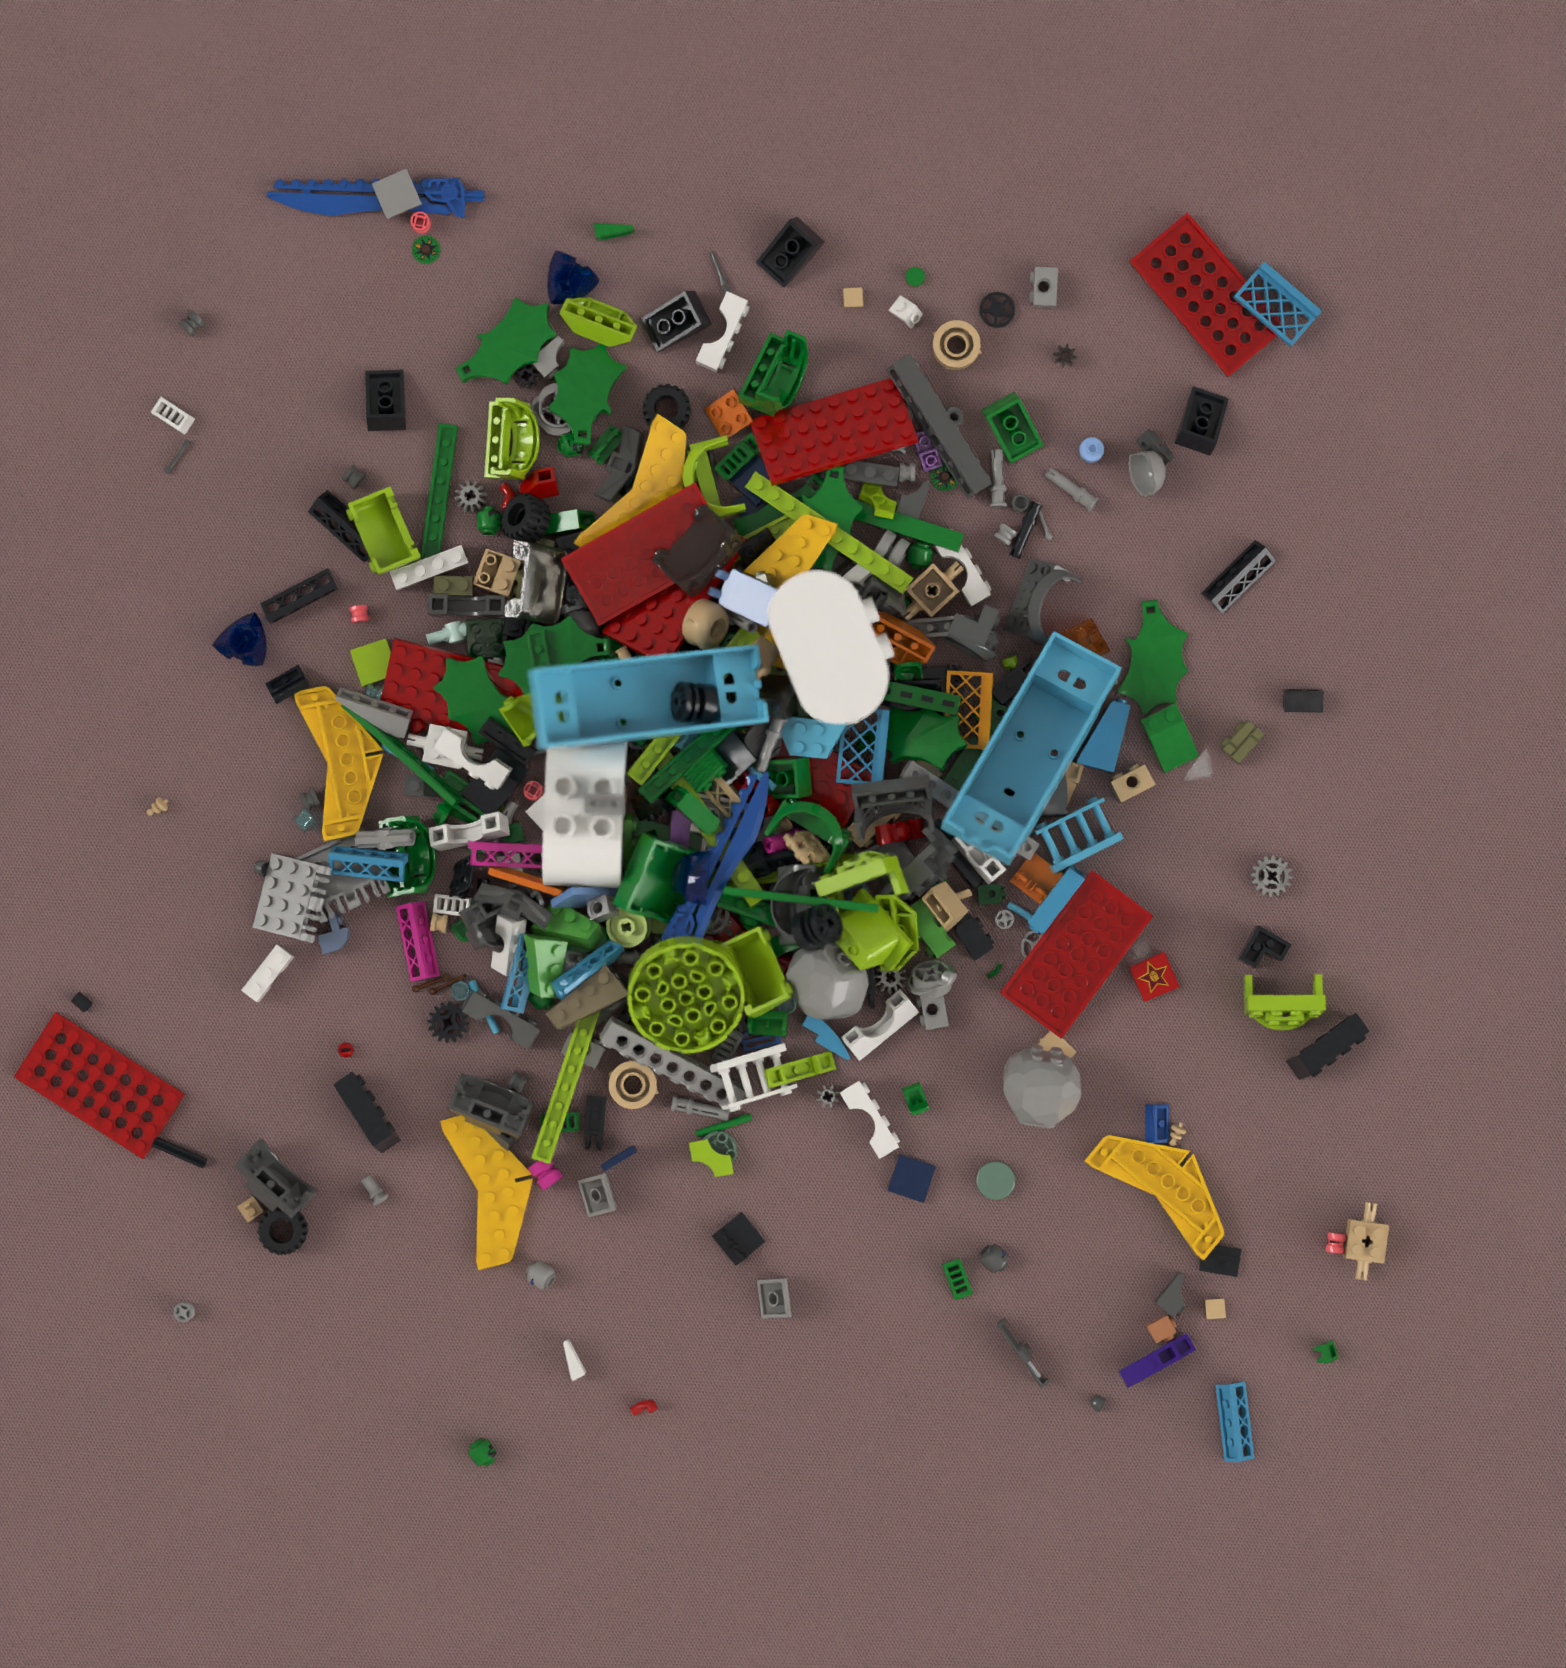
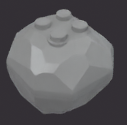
(827, 982)
(1041, 1086)

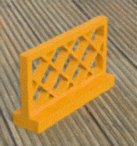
(985, 705)

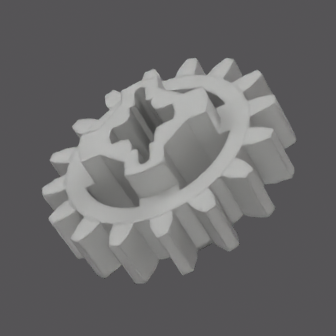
(1265, 869)

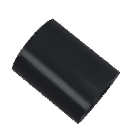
(81, 1002)

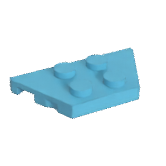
(811, 737)

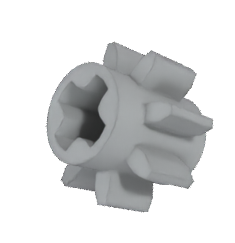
(832, 1098)

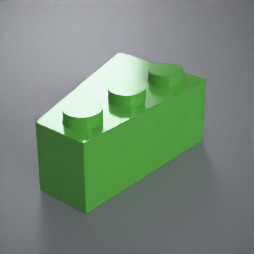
(571, 927)
(931, 931)
(545, 963)

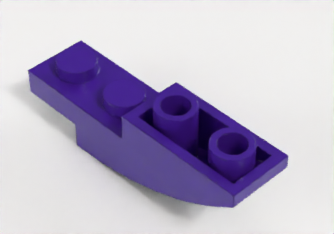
(1157, 1360)

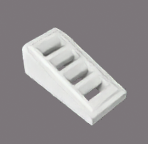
(183, 421)
(438, 900)
(574, 1363)

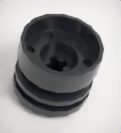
(694, 703)
(816, 927)

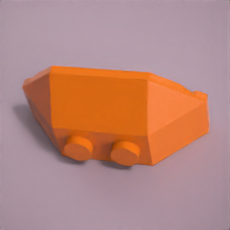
(906, 641)

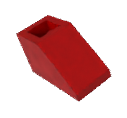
(541, 483)

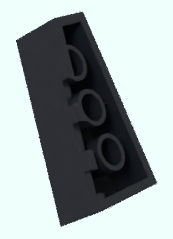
(1328, 1047)
(366, 1112)

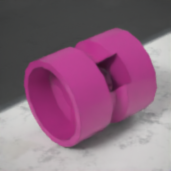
(545, 1173)

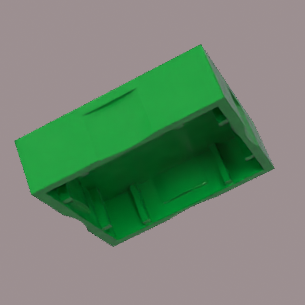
(647, 880)

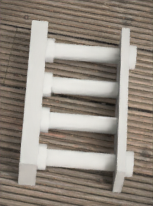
(740, 1064)

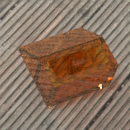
(1088, 636)

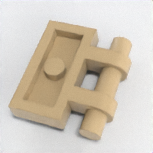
(810, 845)

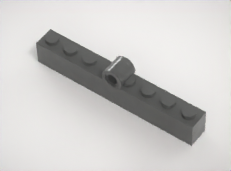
(938, 425)

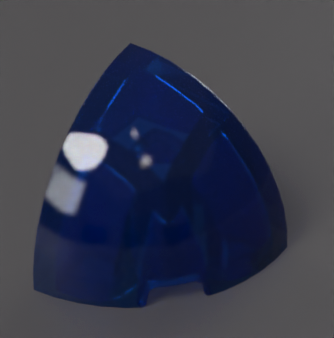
(568, 279)
(244, 640)
(691, 877)

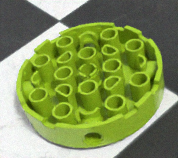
(691, 968)

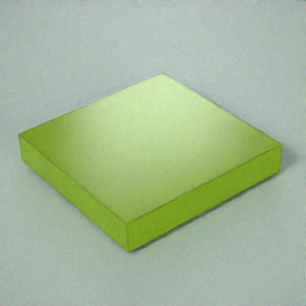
(371, 661)

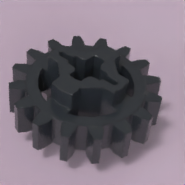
(440, 1018)

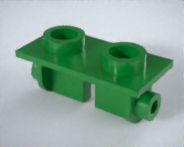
(605, 445)

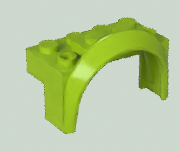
(525, 440)
(699, 470)
(860, 869)
(1300, 1007)

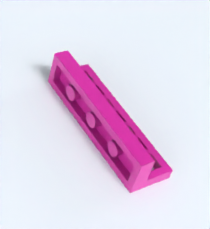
(505, 846)
(420, 940)

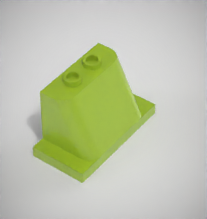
(872, 936)

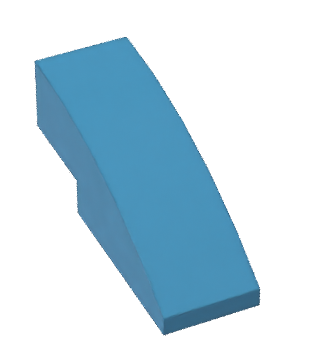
(826, 1036)

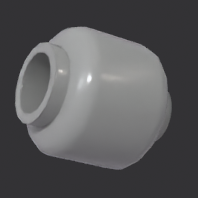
(540, 1275)

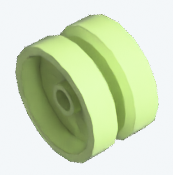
(621, 933)

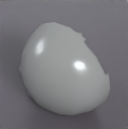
(1147, 472)

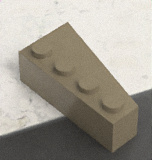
(592, 996)

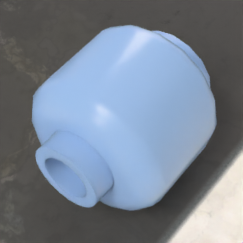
(1091, 450)

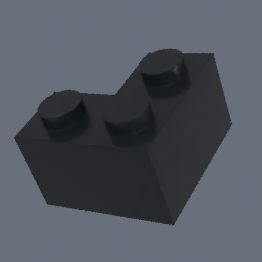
(650, 812)
(1262, 942)

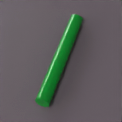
(723, 1125)

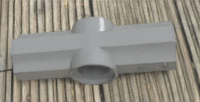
(385, 838)

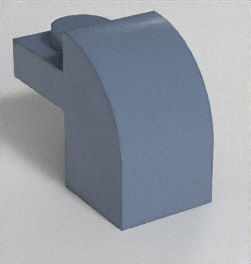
(337, 938)

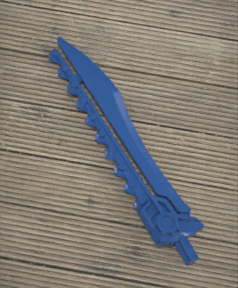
(437, 190)
(682, 921)

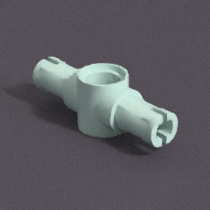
(452, 633)

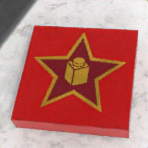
(1154, 976)

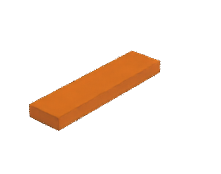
(525, 880)

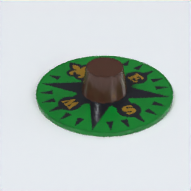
(426, 249)
(943, 479)

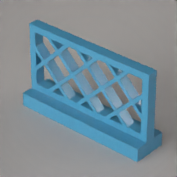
(1289, 294)
(879, 749)

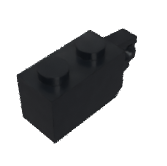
(973, 937)

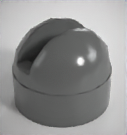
(261, 867)
(1097, 1402)

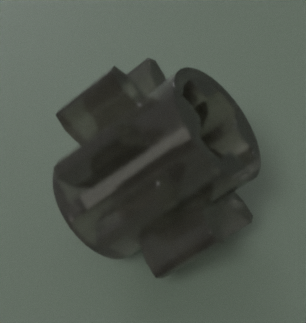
(1065, 350)

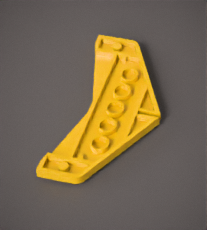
(656, 479)
(792, 555)
(348, 769)
(1177, 1188)
(500, 1197)

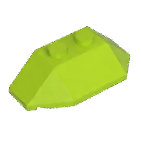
(598, 321)
(905, 918)

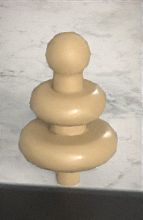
(160, 804)
(1176, 1135)

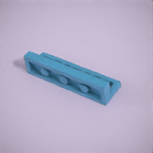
(370, 857)
(586, 968)
(522, 988)
(1231, 1422)

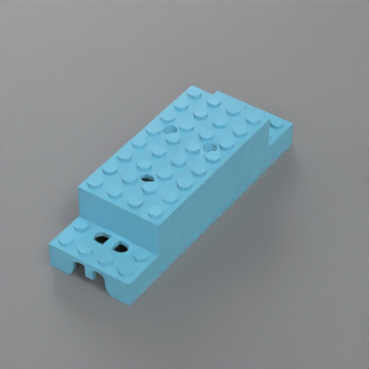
(595, 705)
(1052, 718)

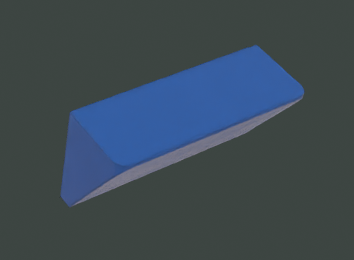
(1157, 1123)

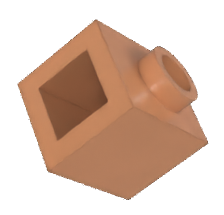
(1162, 1328)

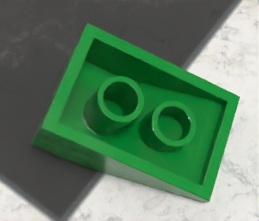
(1012, 427)
(1169, 738)
(790, 776)

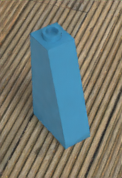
(1105, 742)
(1056, 899)

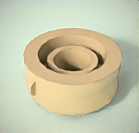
(961, 330)
(705, 624)
(628, 1100)

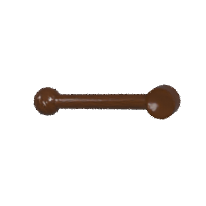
(445, 977)
(433, 991)

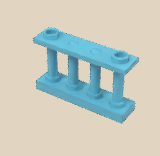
(1076, 853)

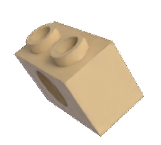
(1143, 780)

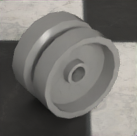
(892, 554)

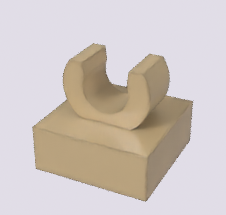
(250, 1209)

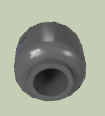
(994, 1258)

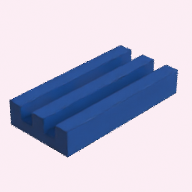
(744, 1042)

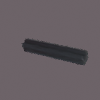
(179, 1152)

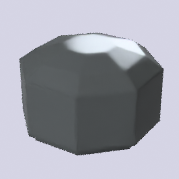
(1020, 503)

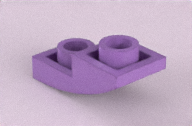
(927, 453)
(680, 829)

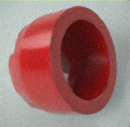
(417, 726)
(343, 1046)

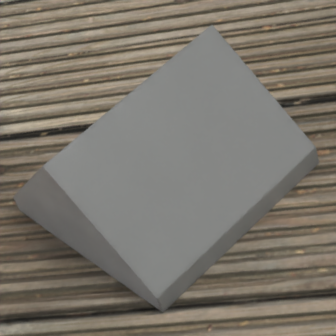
(597, 1195)
(774, 1298)

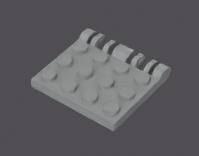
(340, 885)
(290, 897)

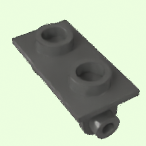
(1149, 441)

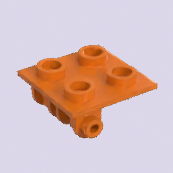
(728, 414)
(1036, 878)

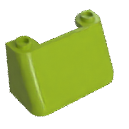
(383, 531)
(520, 717)
(761, 973)

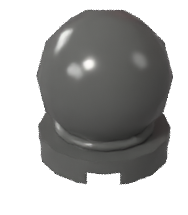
(582, 616)

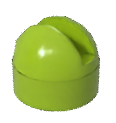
(1010, 662)

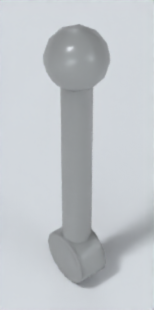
(1048, 536)

